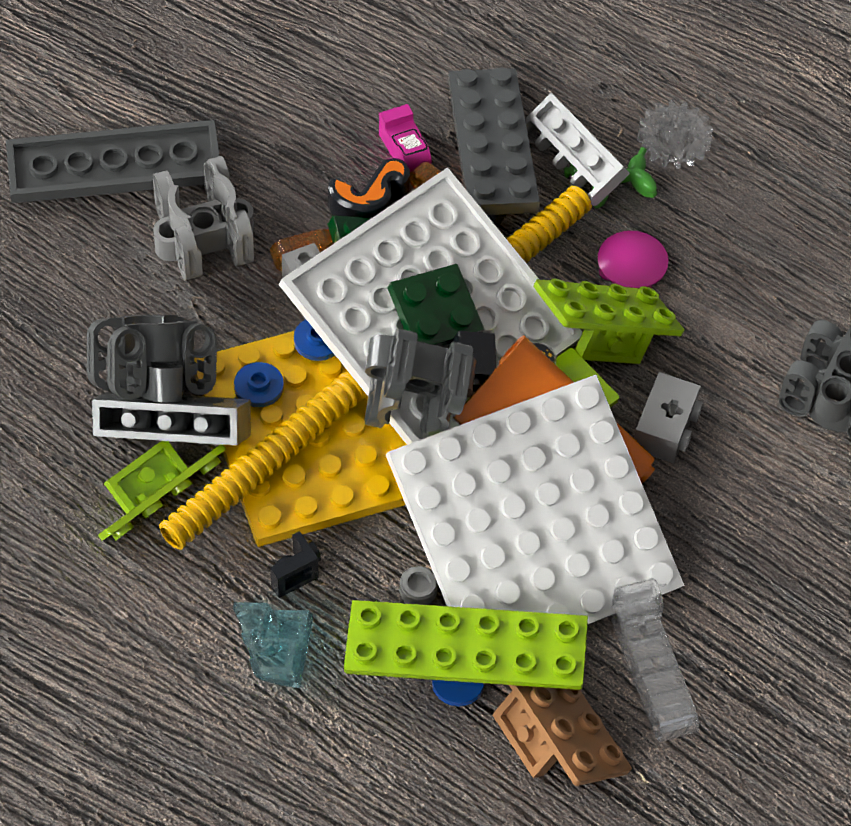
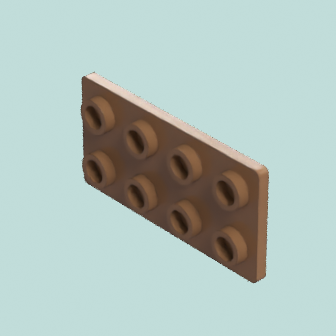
(562, 727)

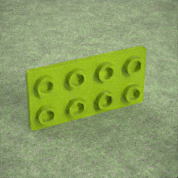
(614, 317)

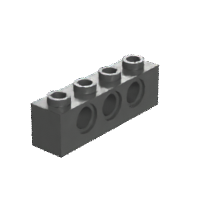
(190, 420)

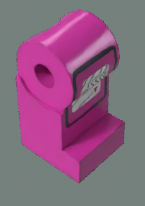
(403, 136)

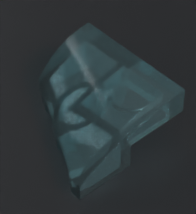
(275, 641)

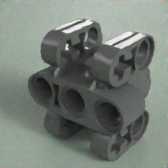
(151, 357)
(405, 364)
(821, 379)

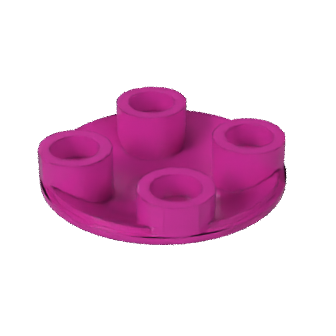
(632, 259)

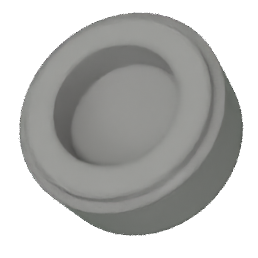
(418, 585)

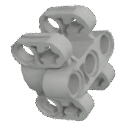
(205, 227)

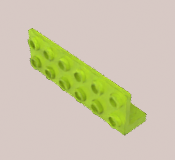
(466, 644)

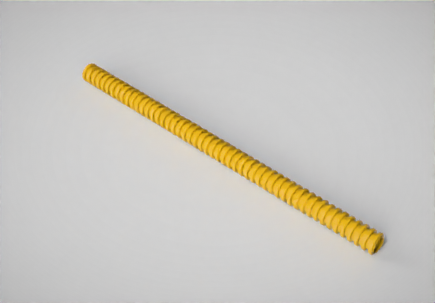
(335, 400)

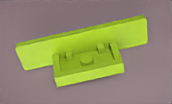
(150, 478)

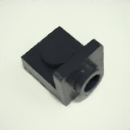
(296, 570)

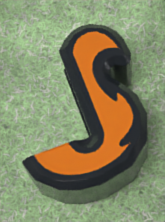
(388, 181)

